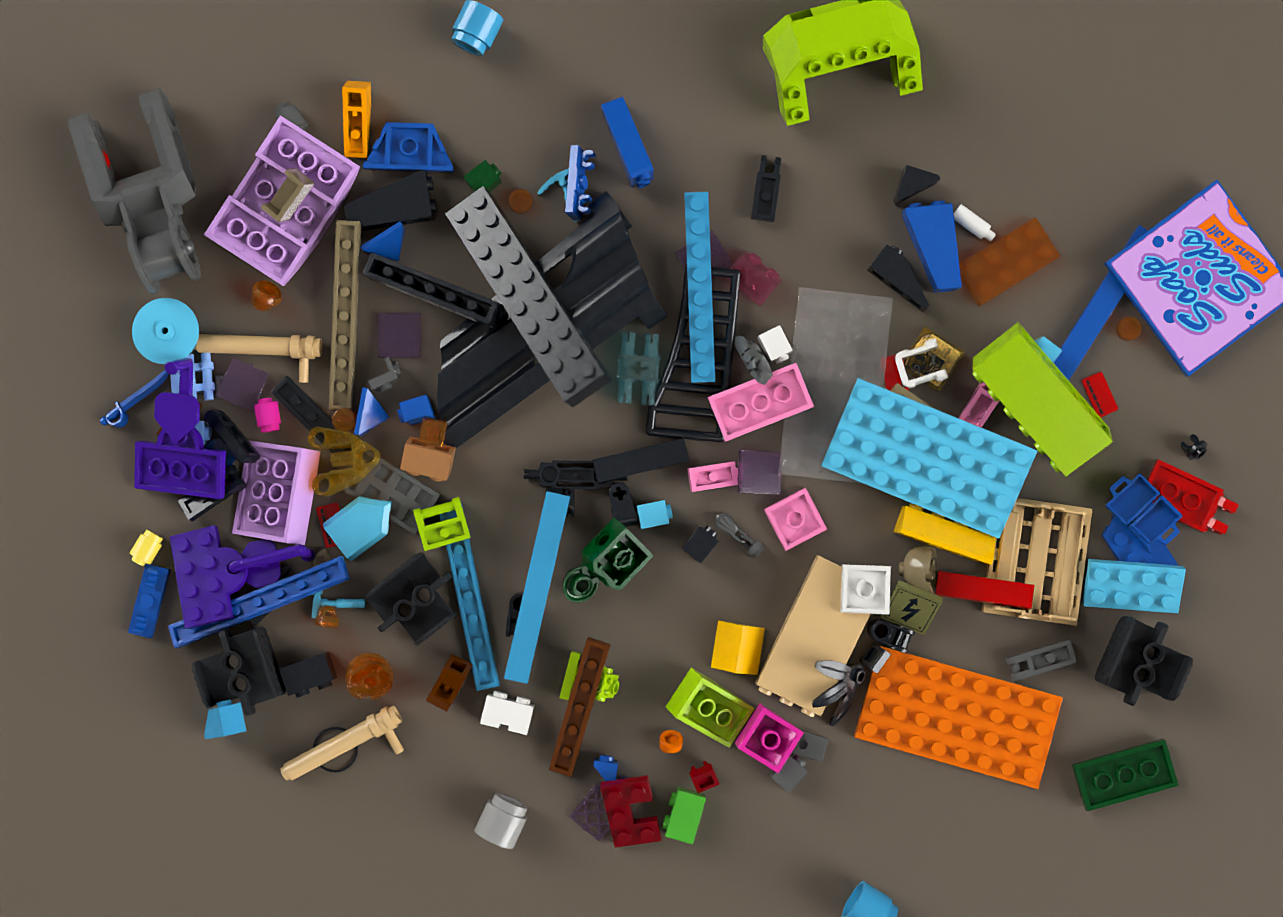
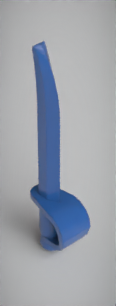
(131, 401)

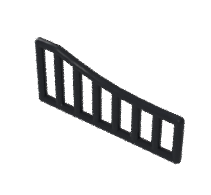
(673, 361)

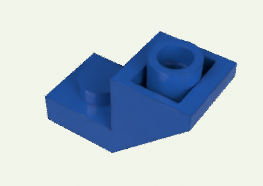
(607, 767)

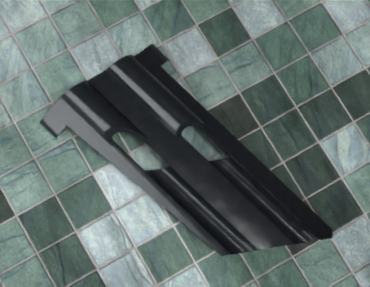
(495, 369)

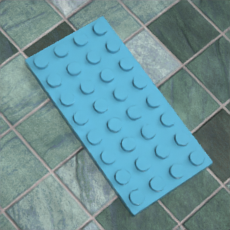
(929, 458)

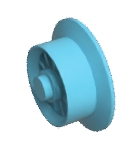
(165, 330)

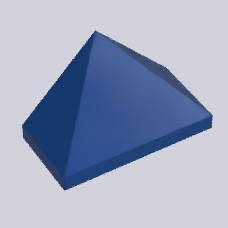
(388, 243)
(369, 413)

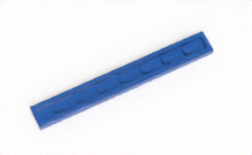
(1091, 320)
(267, 599)

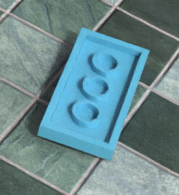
(1133, 586)

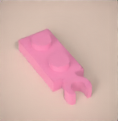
(713, 476)

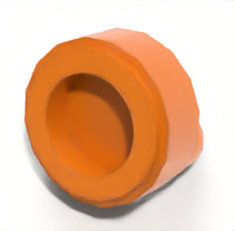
(670, 741)

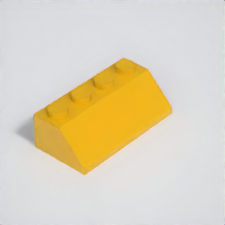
(944, 534)

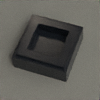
(875, 657)

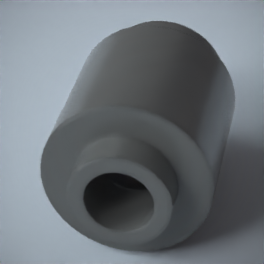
(290, 113)

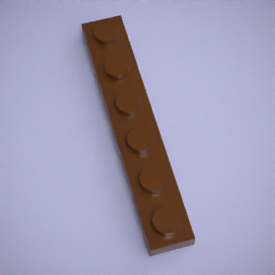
(579, 706)

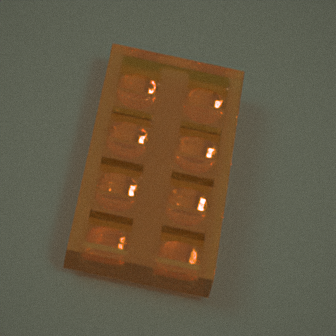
(1008, 261)

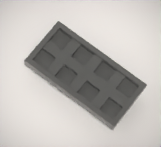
(394, 485)

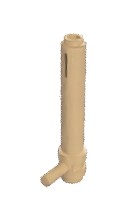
(292, 346)
(373, 726)

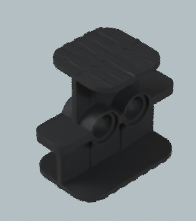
(403, 587)
(1127, 654)
(256, 665)

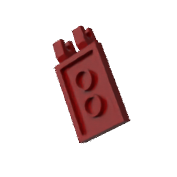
(1191, 497)

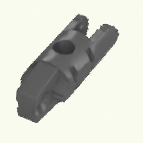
(753, 359)

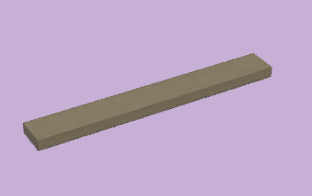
(344, 314)

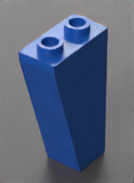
(628, 143)
(935, 242)

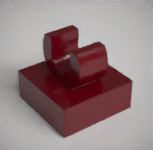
(703, 777)

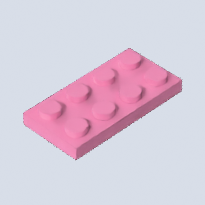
(759, 405)

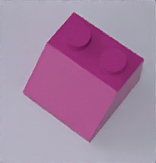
(768, 738)

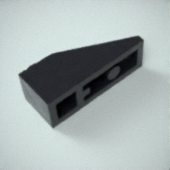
(897, 274)

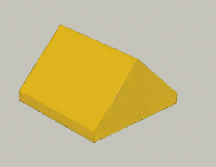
(737, 648)

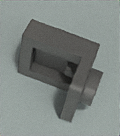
(385, 381)

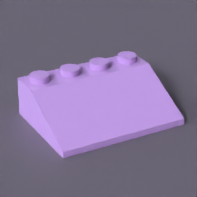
(277, 493)

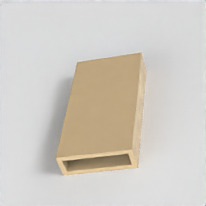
(810, 634)

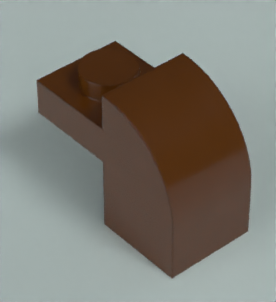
(449, 682)

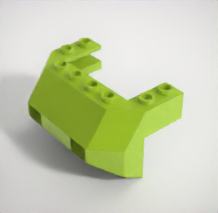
(836, 39)

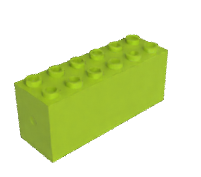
(1041, 400)

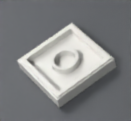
(865, 589)

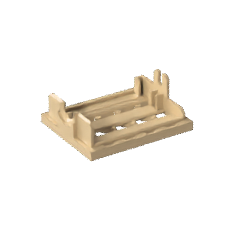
(1066, 562)

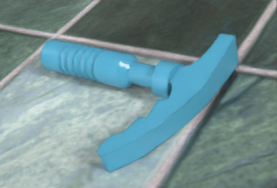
(559, 177)
(339, 603)

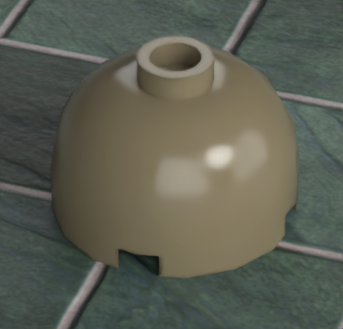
(920, 568)

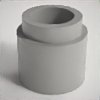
(502, 820)

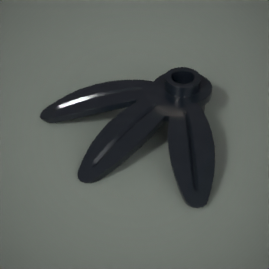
(851, 677)

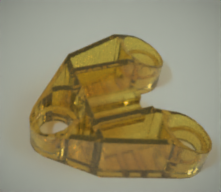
(342, 478)

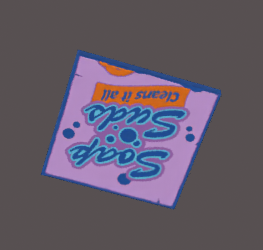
(1200, 278)

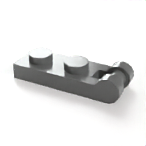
(1041, 659)

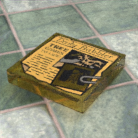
(943, 357)

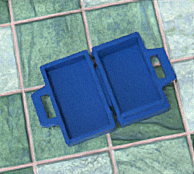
(1151, 518)

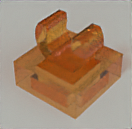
(432, 432)

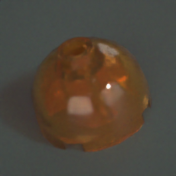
(369, 676)

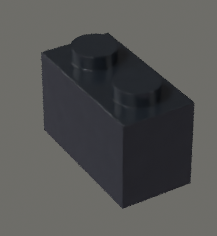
(701, 543)
(307, 674)

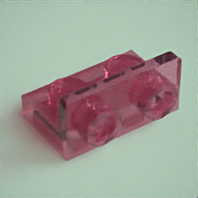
(756, 279)

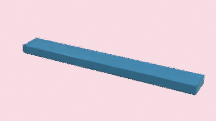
(537, 587)
(472, 611)

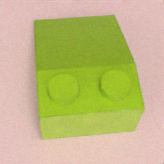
(709, 708)

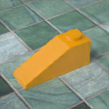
(356, 118)

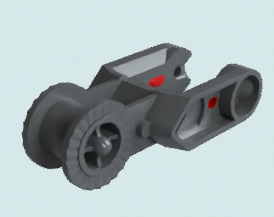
(147, 202)

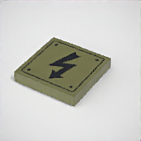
(912, 607)

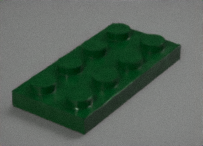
(1125, 775)

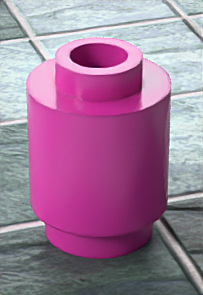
(267, 415)

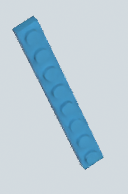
(699, 287)

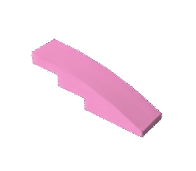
(979, 406)

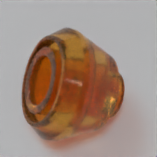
(265, 295)

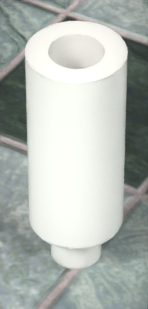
(973, 223)

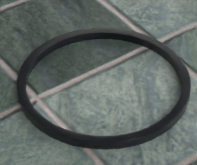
(356, 752)

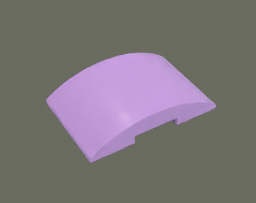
(284, 246)

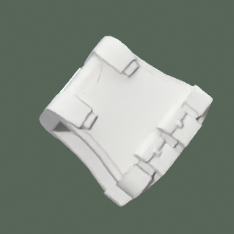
(938, 376)

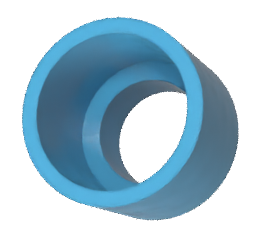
(476, 28)
(869, 902)

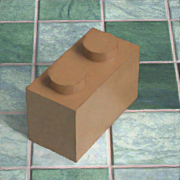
(427, 459)

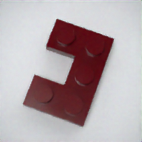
(617, 800)

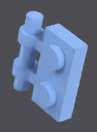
(206, 368)

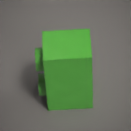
(684, 815)

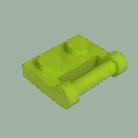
(442, 532)

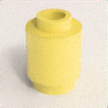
(146, 548)

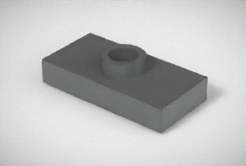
(811, 746)

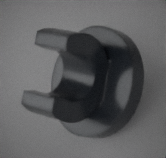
(1195, 451)

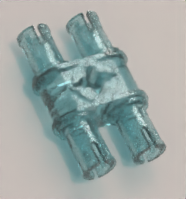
(647, 377)

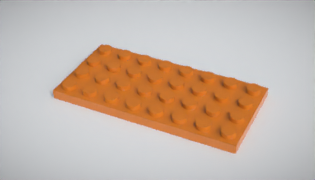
(959, 718)

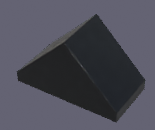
(913, 182)

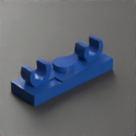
(578, 182)
(149, 600)

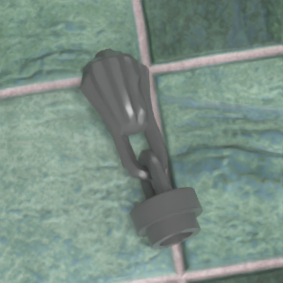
(726, 523)

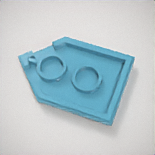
(359, 525)

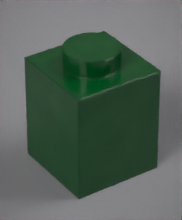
(483, 175)

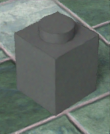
(791, 773)

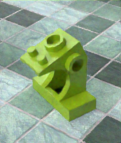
(608, 684)

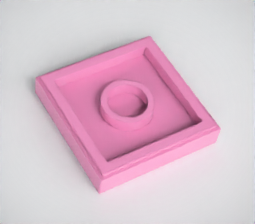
(795, 519)

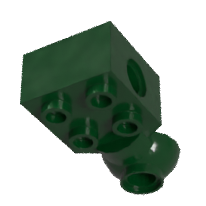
(610, 557)

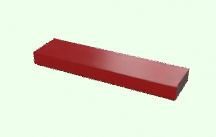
(985, 590)

